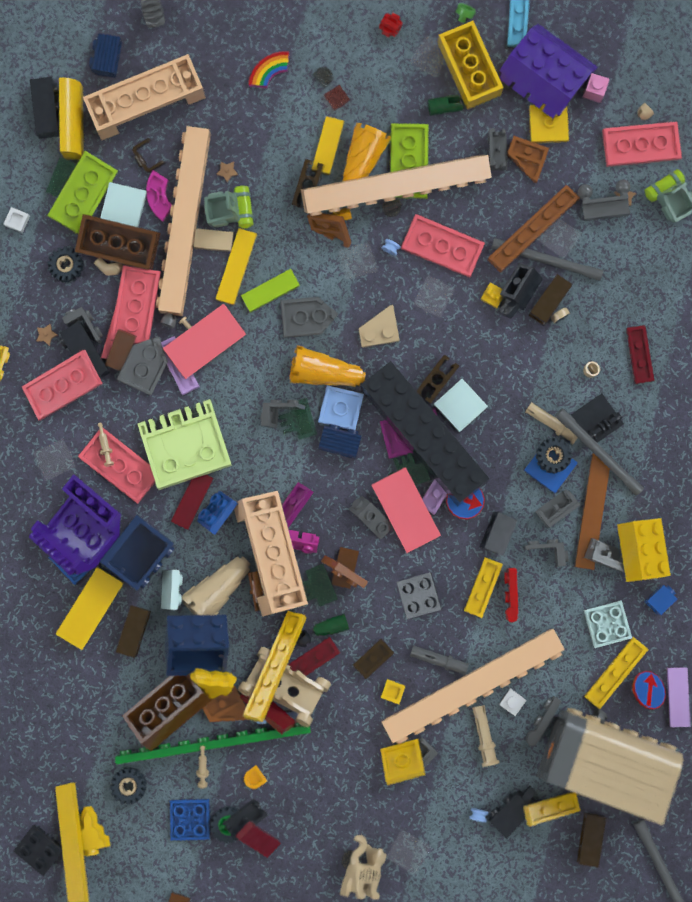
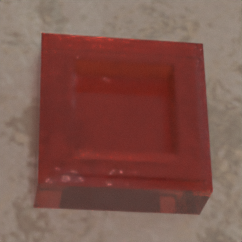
(336, 97)

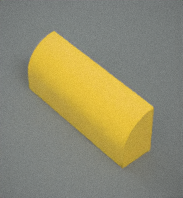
(71, 118)
(89, 608)

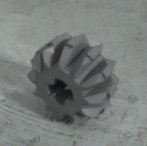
(153, 13)

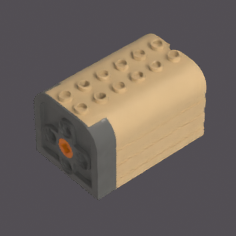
(611, 765)

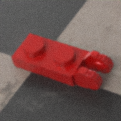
(511, 595)

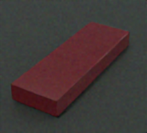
(640, 354)
(192, 501)
(315, 657)
(275, 716)
(258, 839)

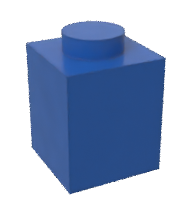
(661, 599)

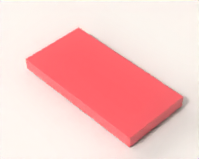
(641, 144)
(442, 245)
(136, 302)
(204, 341)
(62, 385)
(129, 472)
(406, 510)

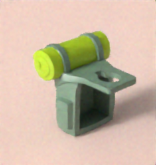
(672, 196)
(229, 207)

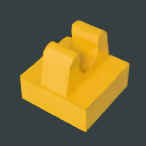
(492, 295)

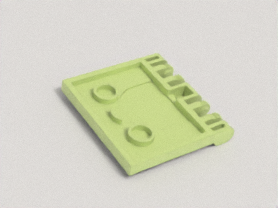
(185, 447)

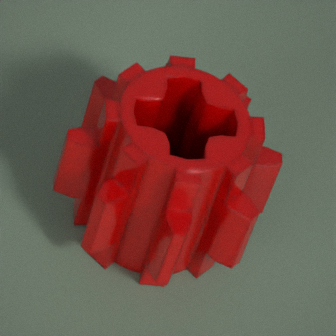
(390, 25)

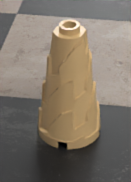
(215, 590)

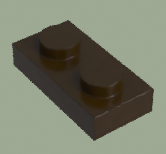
(373, 658)

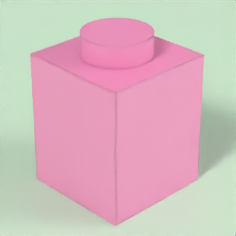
(596, 88)

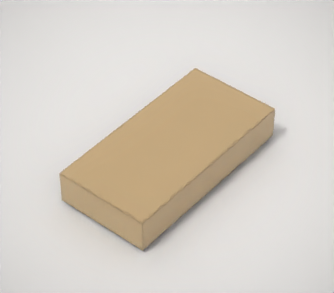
(213, 240)

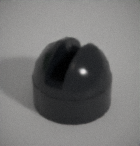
(304, 640)

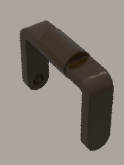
(139, 159)

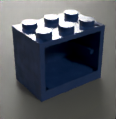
(138, 552)
(196, 644)

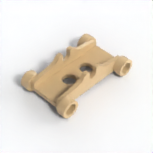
(308, 690)

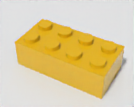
(470, 64)

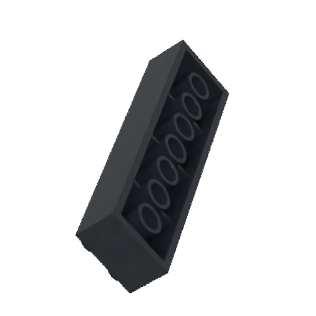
(424, 433)

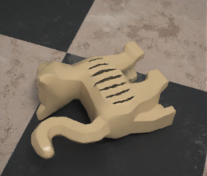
(363, 877)

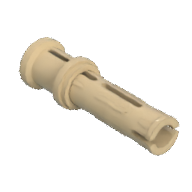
(551, 422)
(486, 745)

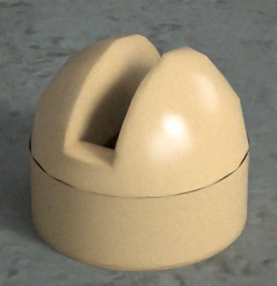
(645, 112)
(593, 367)

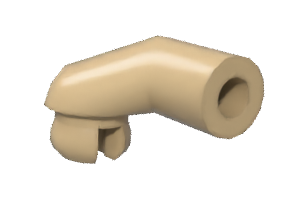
(108, 269)

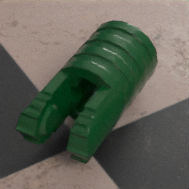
(444, 105)
(331, 626)

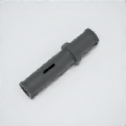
(446, 662)

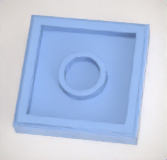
(340, 407)

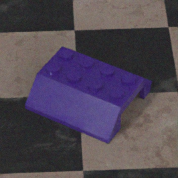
(546, 70)
(79, 530)

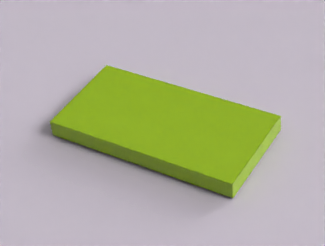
(409, 149)
(82, 192)

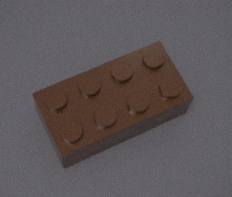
(117, 242)
(165, 710)

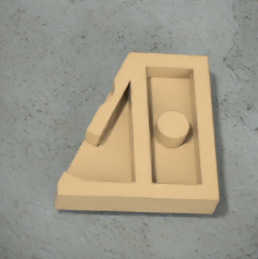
(380, 329)

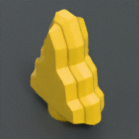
(213, 682)
(92, 832)

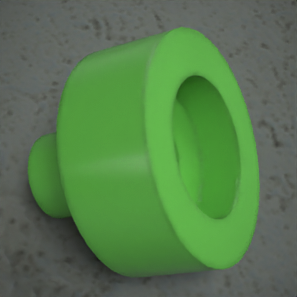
(465, 11)

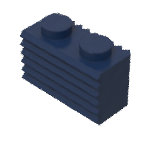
(106, 55)
(339, 441)

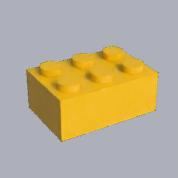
(643, 550)

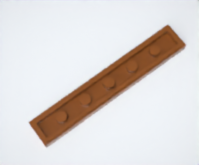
(533, 228)
(592, 510)

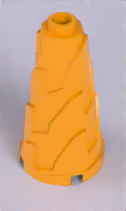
(364, 151)
(320, 369)

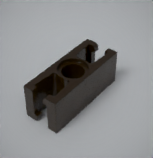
(303, 177)
(550, 299)
(436, 372)
(133, 631)
(591, 839)

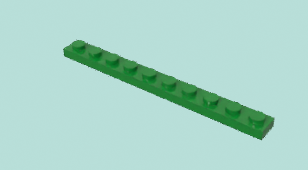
(222, 740)

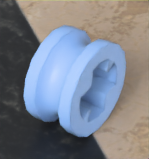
(391, 247)
(478, 815)

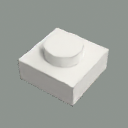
(16, 220)
(512, 702)

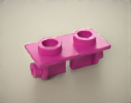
(307, 544)

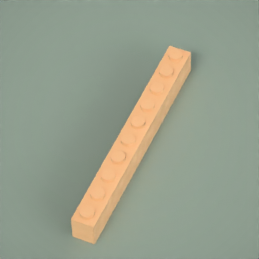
(396, 183)
(184, 221)
(477, 683)

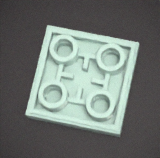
(123, 204)
(460, 405)
(170, 589)
(607, 624)

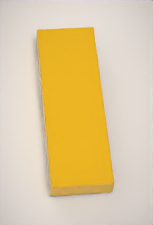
(328, 144)
(483, 587)
(551, 808)

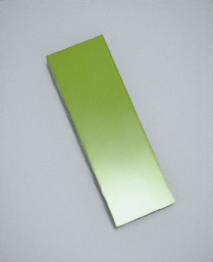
(270, 290)

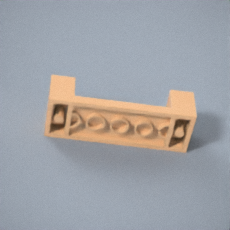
(143, 95)
(272, 553)

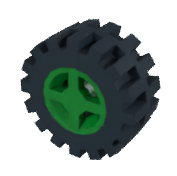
(218, 828)

